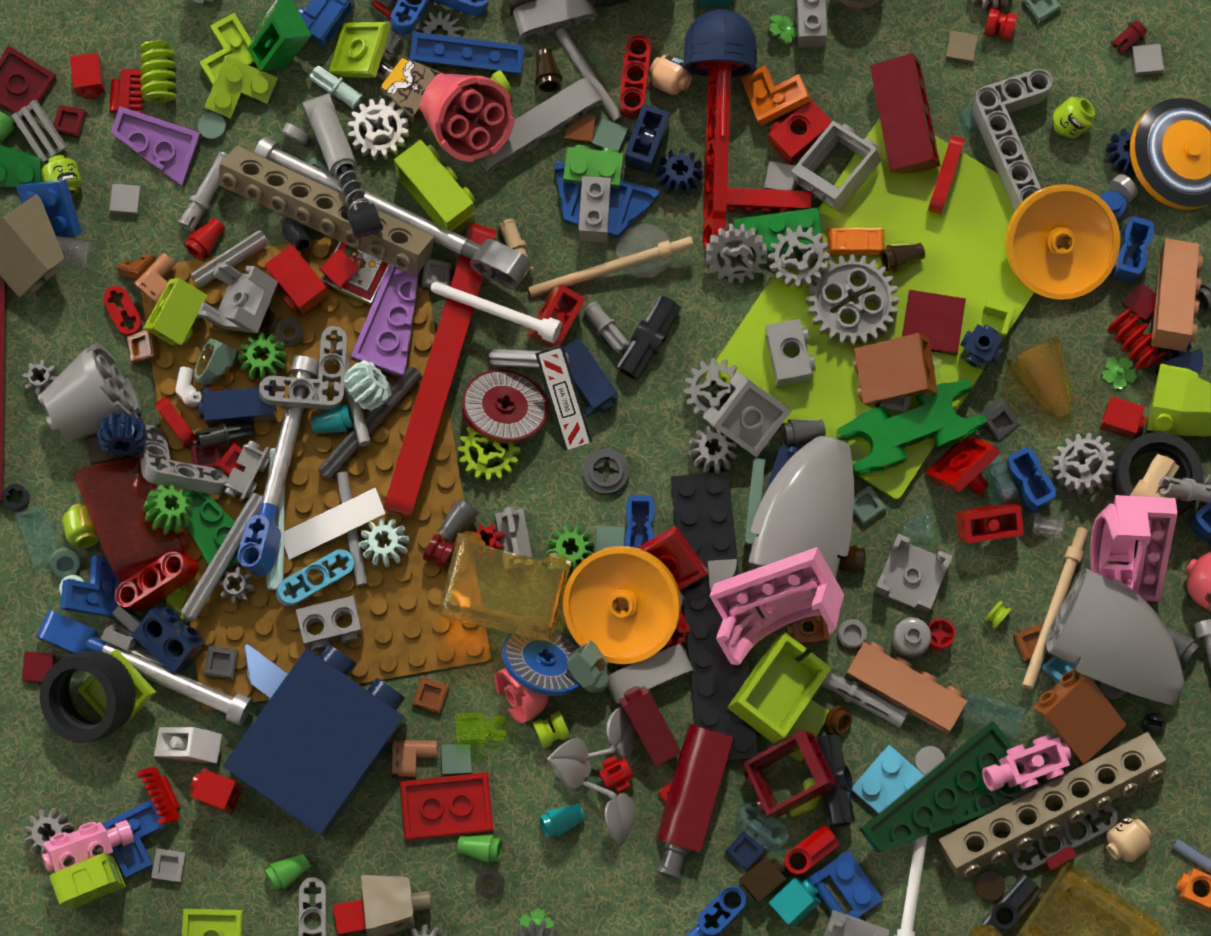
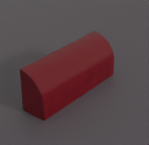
(905, 115)
(694, 787)

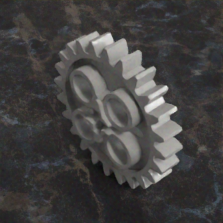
(866, 321)

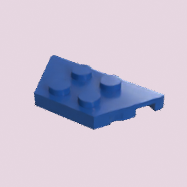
(625, 203)

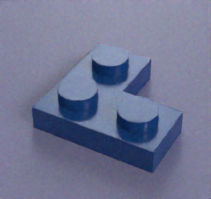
(57, 203)
(95, 596)
(143, 822)

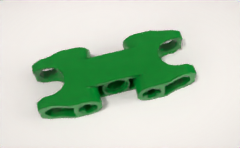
(891, 435)

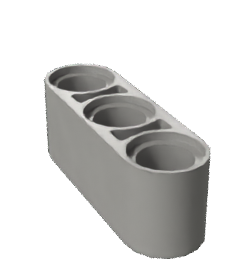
(546, 15)
(654, 671)

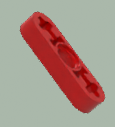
(946, 174)

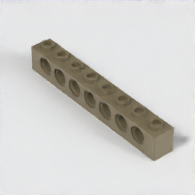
(321, 209)
(1086, 778)

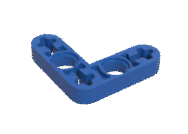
(416, 11)

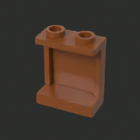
(895, 369)
(1080, 715)

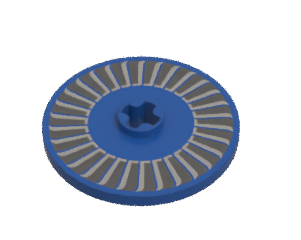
(541, 664)

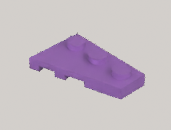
(157, 141)

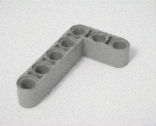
(1008, 137)

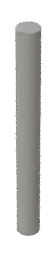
(588, 73)
(356, 411)
(353, 535)

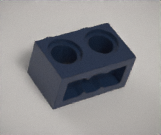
(165, 644)

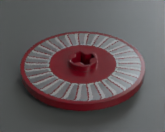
(525, 409)

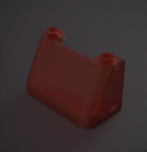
(115, 503)

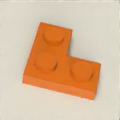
(773, 101)

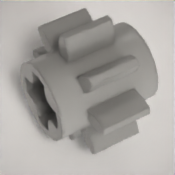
(32, 375)
(230, 591)

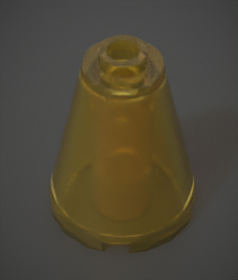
(1045, 376)

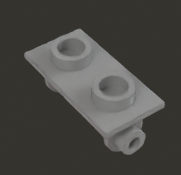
(253, 461)
(514, 526)

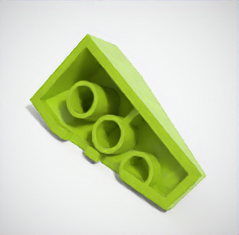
(1180, 403)

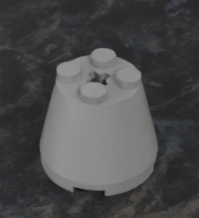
(87, 393)

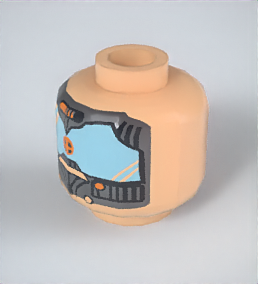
(669, 75)

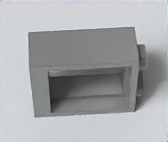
(820, 188)

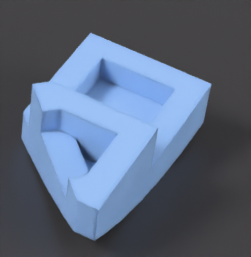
(262, 672)

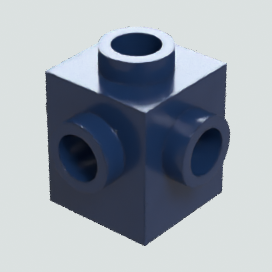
(981, 356)

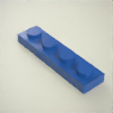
(466, 53)

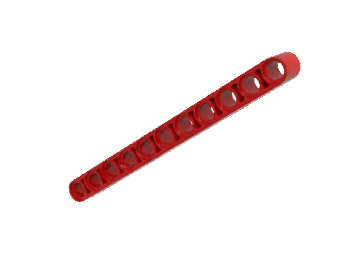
(435, 384)

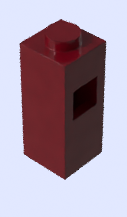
(649, 725)

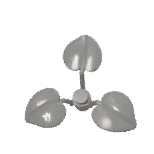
(573, 767)

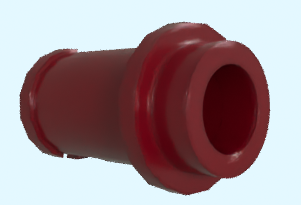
(1134, 32)

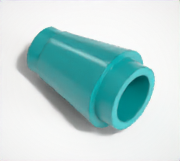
(333, 420)
(560, 820)

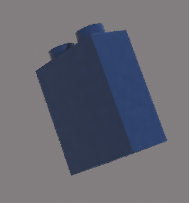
(318, 738)

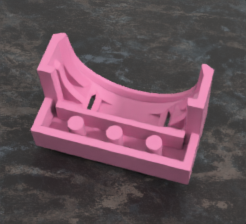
(1114, 539)
(783, 591)

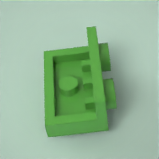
(593, 163)

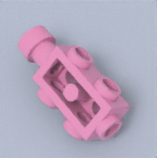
(1030, 762)
(82, 843)

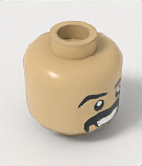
(1128, 840)

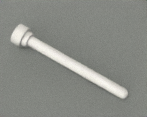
(547, 328)
(913, 888)

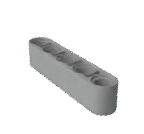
(544, 120)

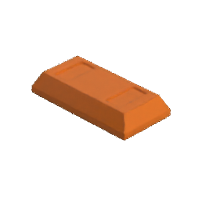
(855, 241)

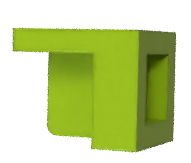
(997, 315)

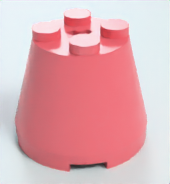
(468, 115)

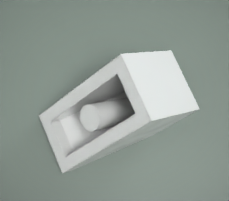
(188, 744)

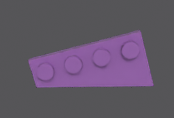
(389, 323)

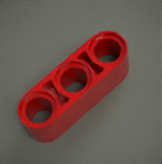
(635, 65)
(168, 581)

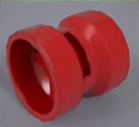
(1006, 27)
(944, 634)

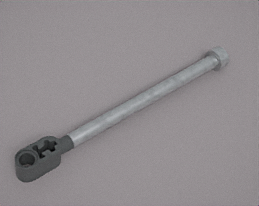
(489, 260)

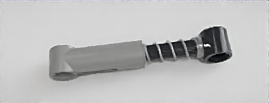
(342, 165)

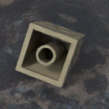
(28, 247)

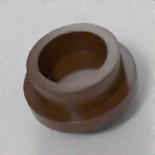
(838, 720)

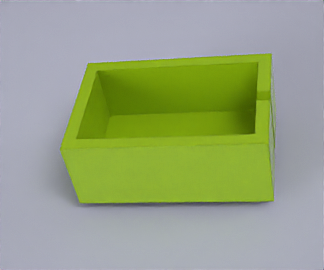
(435, 187)
(779, 688)

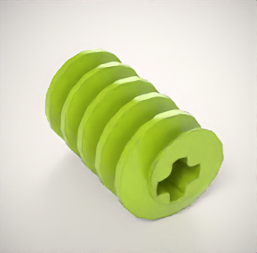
(156, 73)

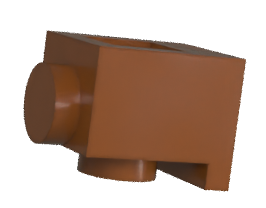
(817, 636)

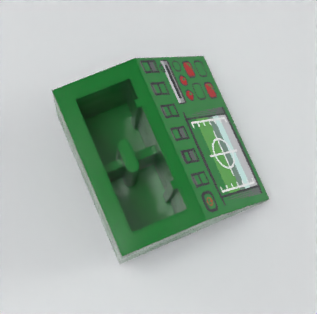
(278, 36)

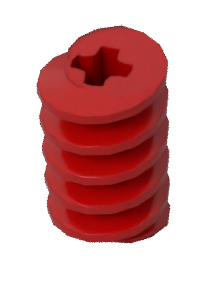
(1135, 340)

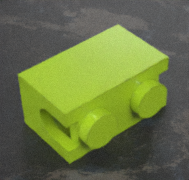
(175, 312)

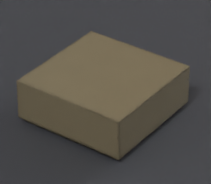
(961, 47)

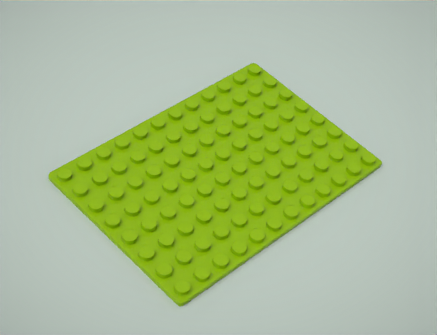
(961, 260)

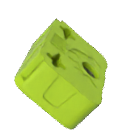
(87, 881)

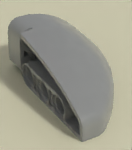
(807, 506)
(1116, 639)

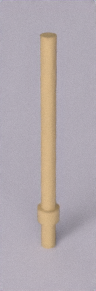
(664, 250)
(1073, 558)

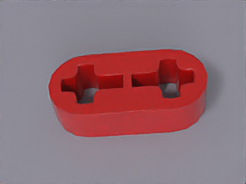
(116, 314)
(175, 421)

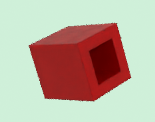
(87, 75)
(1123, 418)

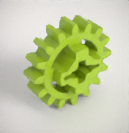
(477, 444)

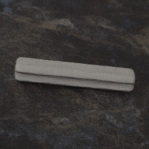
(231, 257)
(515, 358)

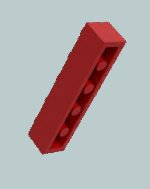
(767, 200)

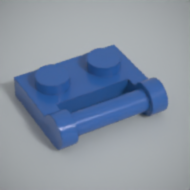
(851, 883)

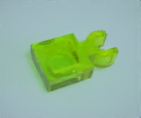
(473, 728)

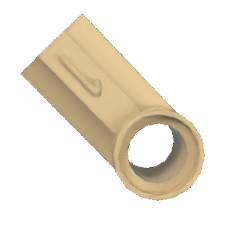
(1158, 468)

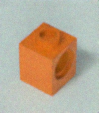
(1186, 883)

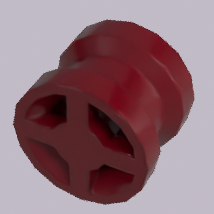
(439, 552)

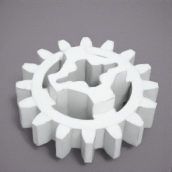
(375, 117)

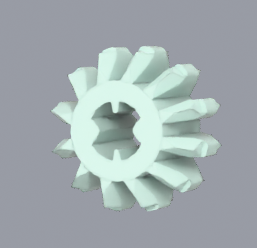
(367, 385)
(373, 546)

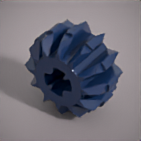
(1117, 152)
(668, 171)
(122, 434)

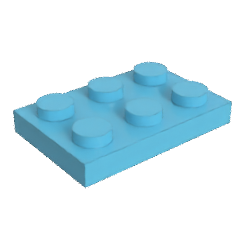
(886, 780)

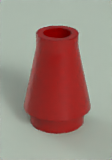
(204, 239)

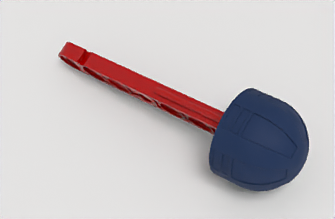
(718, 47)

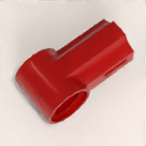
(811, 850)

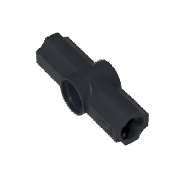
(648, 337)
(837, 800)
(1016, 900)

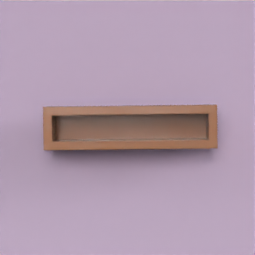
(1176, 295)
(906, 688)

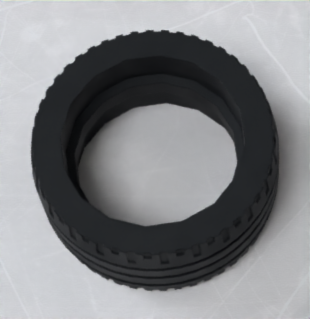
(1164, 443)
(58, 706)

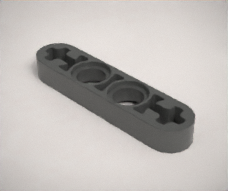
(1066, 839)

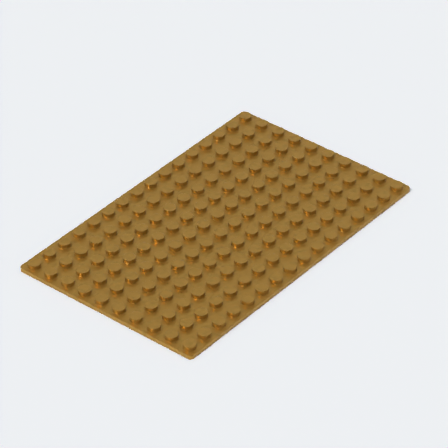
(400, 601)

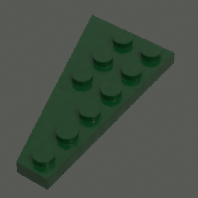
(947, 794)

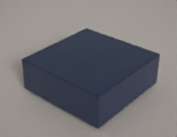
(745, 851)

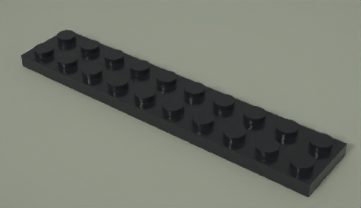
(707, 523)

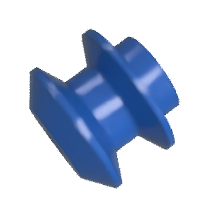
(1116, 202)

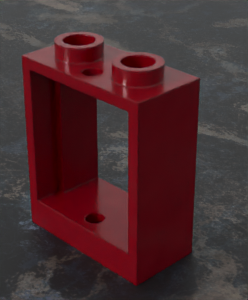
(815, 760)

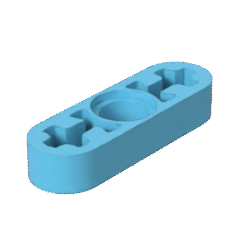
(301, 595)

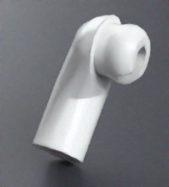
(185, 390)

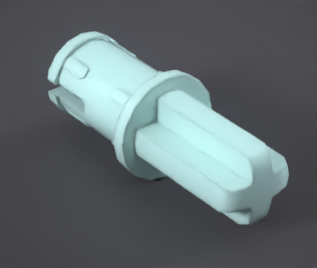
(336, 87)

